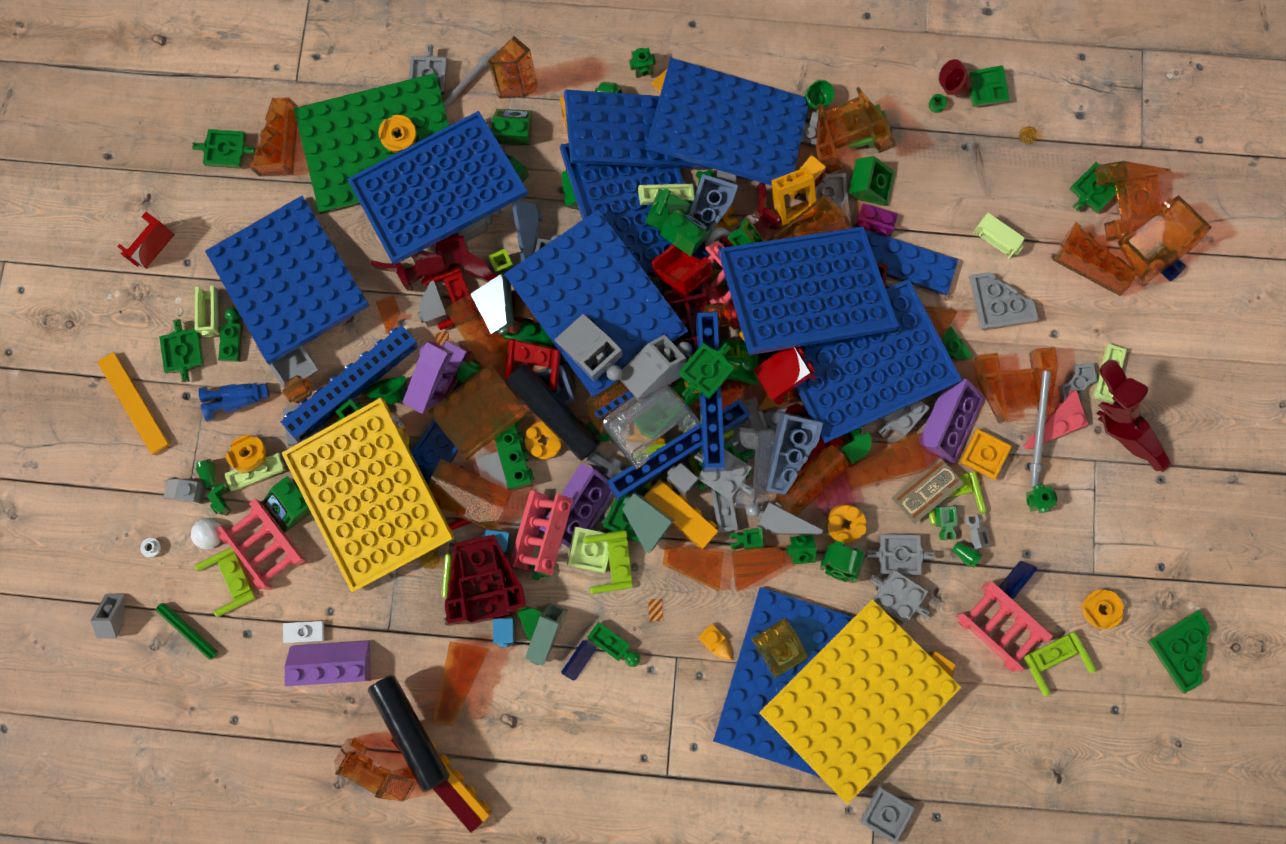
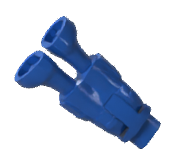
(233, 397)

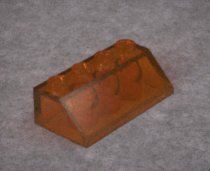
(513, 70)
(469, 322)
(813, 480)
(468, 495)

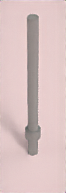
(483, 63)
(1036, 466)

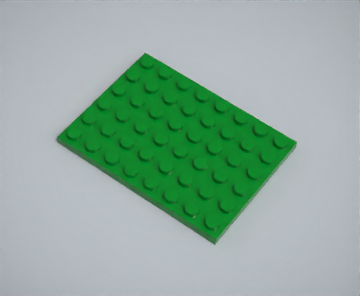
(344, 138)

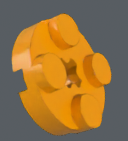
(392, 125)
(537, 449)
(252, 460)
(850, 513)
(1114, 610)

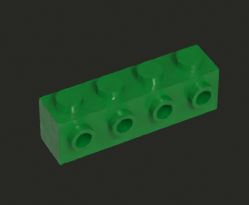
(514, 458)

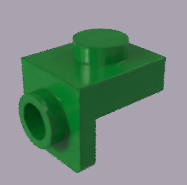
(218, 503)

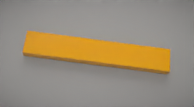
(133, 403)

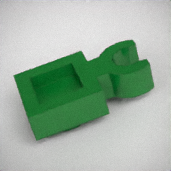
(946, 518)
(750, 539)

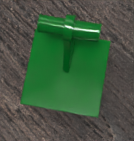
(663, 207)

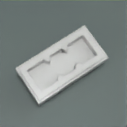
(303, 632)

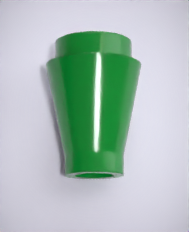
(206, 472)
(967, 554)

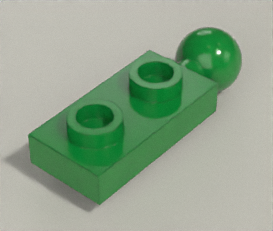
(230, 337)
(613, 645)

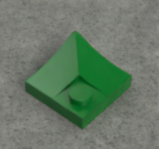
(988, 86)
(742, 361)

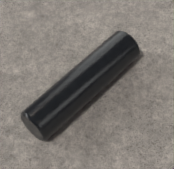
(553, 411)
(408, 733)

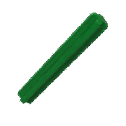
(187, 631)

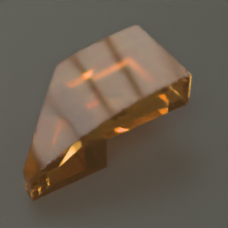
(389, 312)

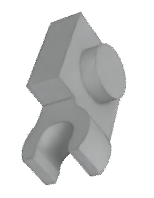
(809, 134)
(979, 534)

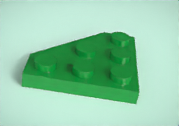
(1183, 650)

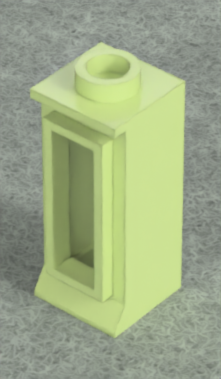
(999, 235)
(200, 311)

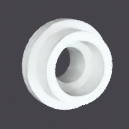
(156, 547)

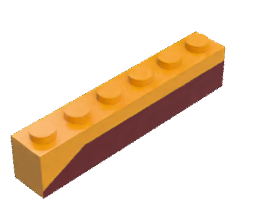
(461, 797)

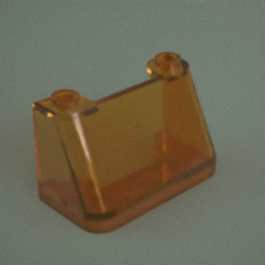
(1163, 238)

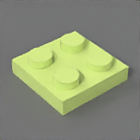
(587, 556)

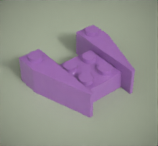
(434, 374)

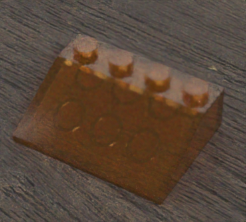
(477, 411)

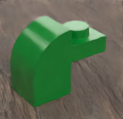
(858, 448)

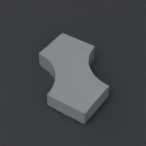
(1082, 376)

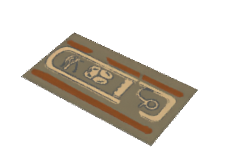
(927, 490)

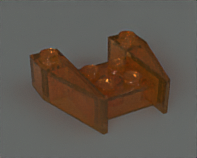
(849, 124)
(1136, 192)
(1015, 388)
(378, 780)

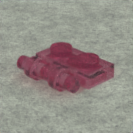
(840, 494)

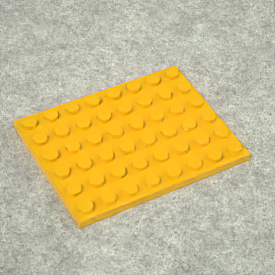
(367, 495)
(859, 701)

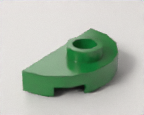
(955, 346)

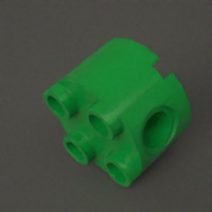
(842, 562)

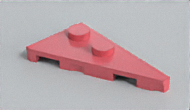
(1063, 420)

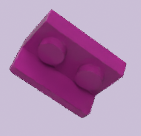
(877, 220)

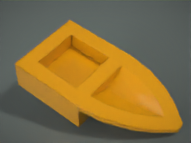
(716, 643)

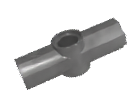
(606, 465)

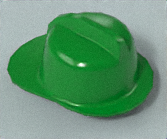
(391, 389)

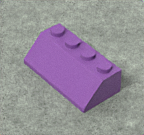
(951, 421)
(589, 497)
(328, 663)

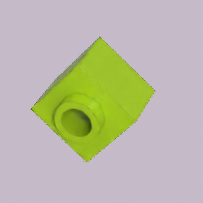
(498, 258)

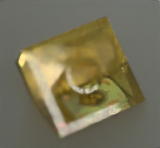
(779, 647)

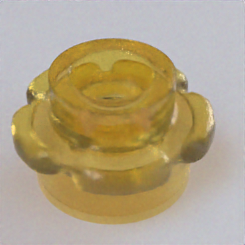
(1027, 131)
(434, 560)

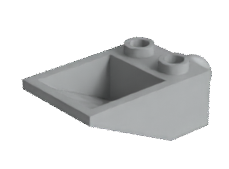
(589, 347)
(295, 363)
(655, 366)
(780, 522)

